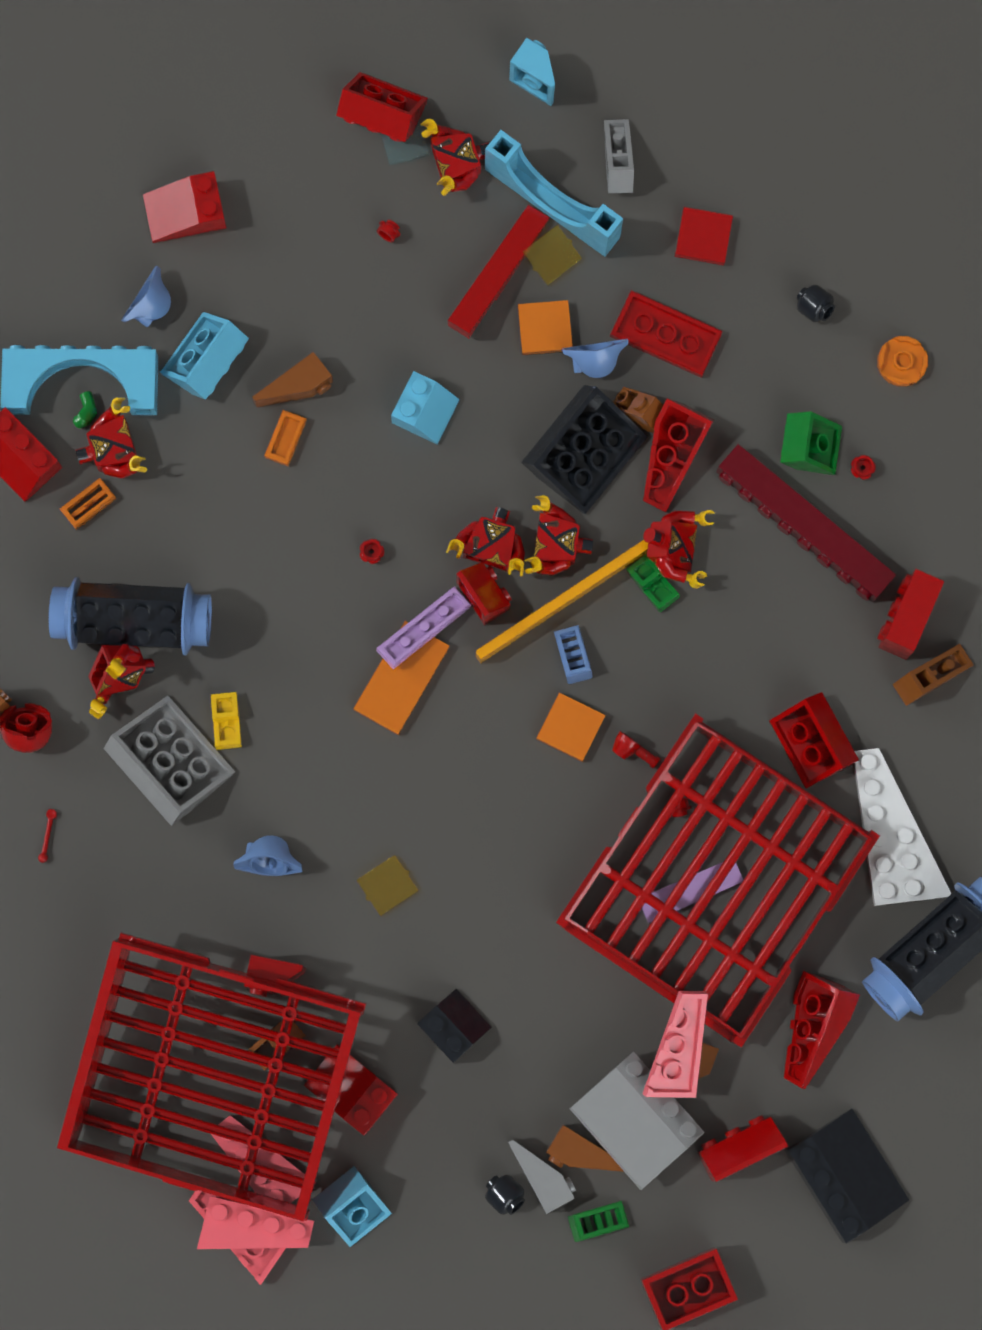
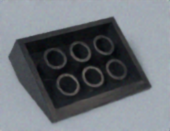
(584, 448)
(847, 1176)

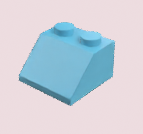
(533, 71)
(424, 408)
(351, 1206)

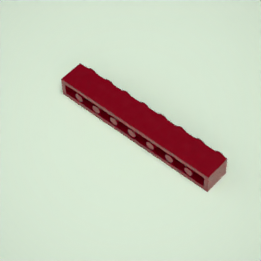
(805, 523)

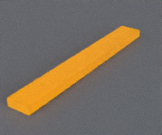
(561, 601)

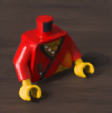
(455, 156)
(112, 444)
(556, 540)
(491, 543)
(673, 544)
(115, 671)

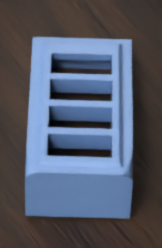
(582, 667)

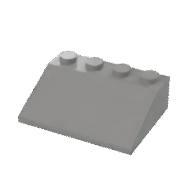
(168, 759)
(636, 1129)

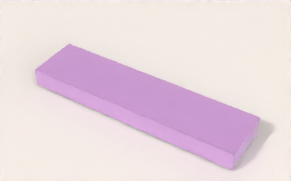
(423, 627)
(694, 889)

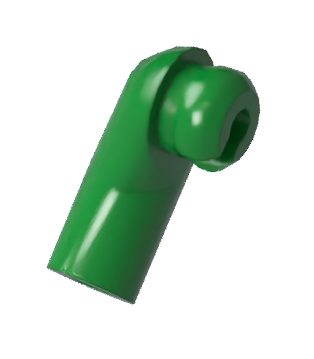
(87, 413)

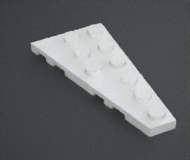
(900, 860)

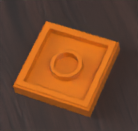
(544, 327)
(570, 727)

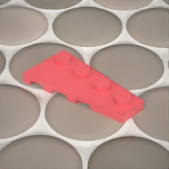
(679, 1053)
(265, 1158)
(247, 1227)
(257, 1261)

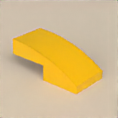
(226, 720)

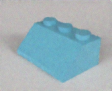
(205, 355)

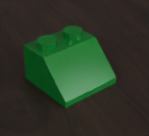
(811, 443)

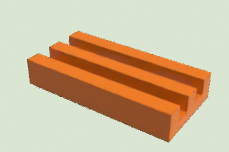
(95, 510)

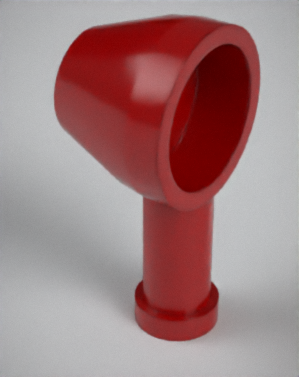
(626, 747)

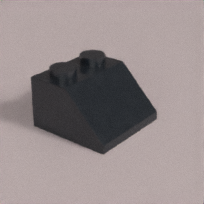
(454, 1025)

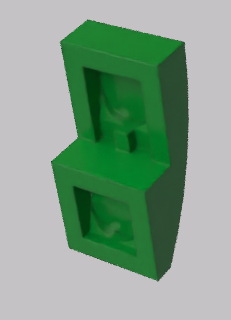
(652, 583)

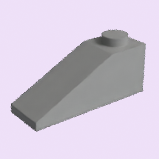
(618, 156)
(546, 1182)

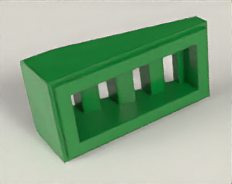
(576, 1228)

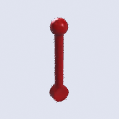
(51, 815)

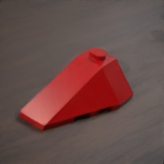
(675, 443)
(819, 1020)

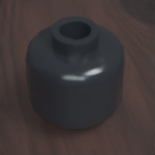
(815, 303)
(504, 1194)

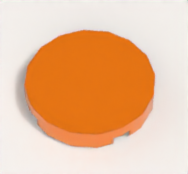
(902, 361)

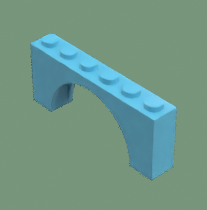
(594, 226)
(29, 368)

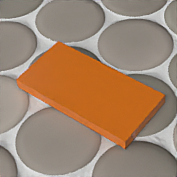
(395, 692)

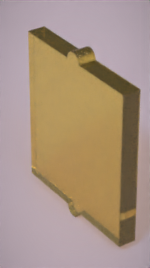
(552, 255)
(387, 885)

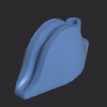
(151, 301)
(595, 359)
(268, 857)

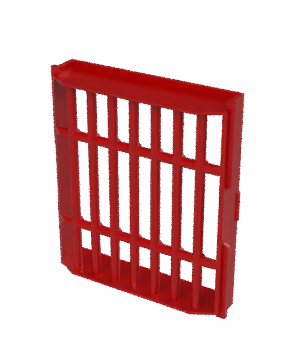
(688, 923)
(98, 1040)

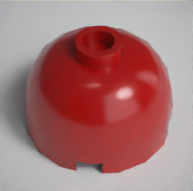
(26, 728)

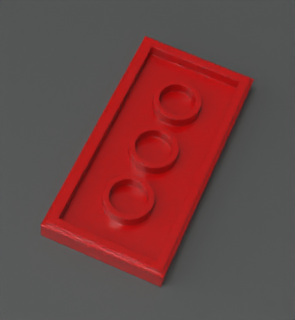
(666, 333)

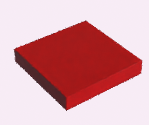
(703, 236)

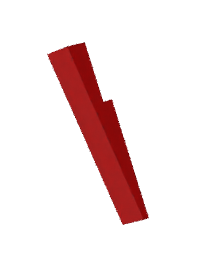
(497, 272)

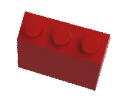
(381, 107)
(23, 459)
(814, 740)
(741, 1148)

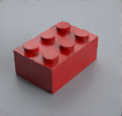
(909, 613)
(689, 1289)

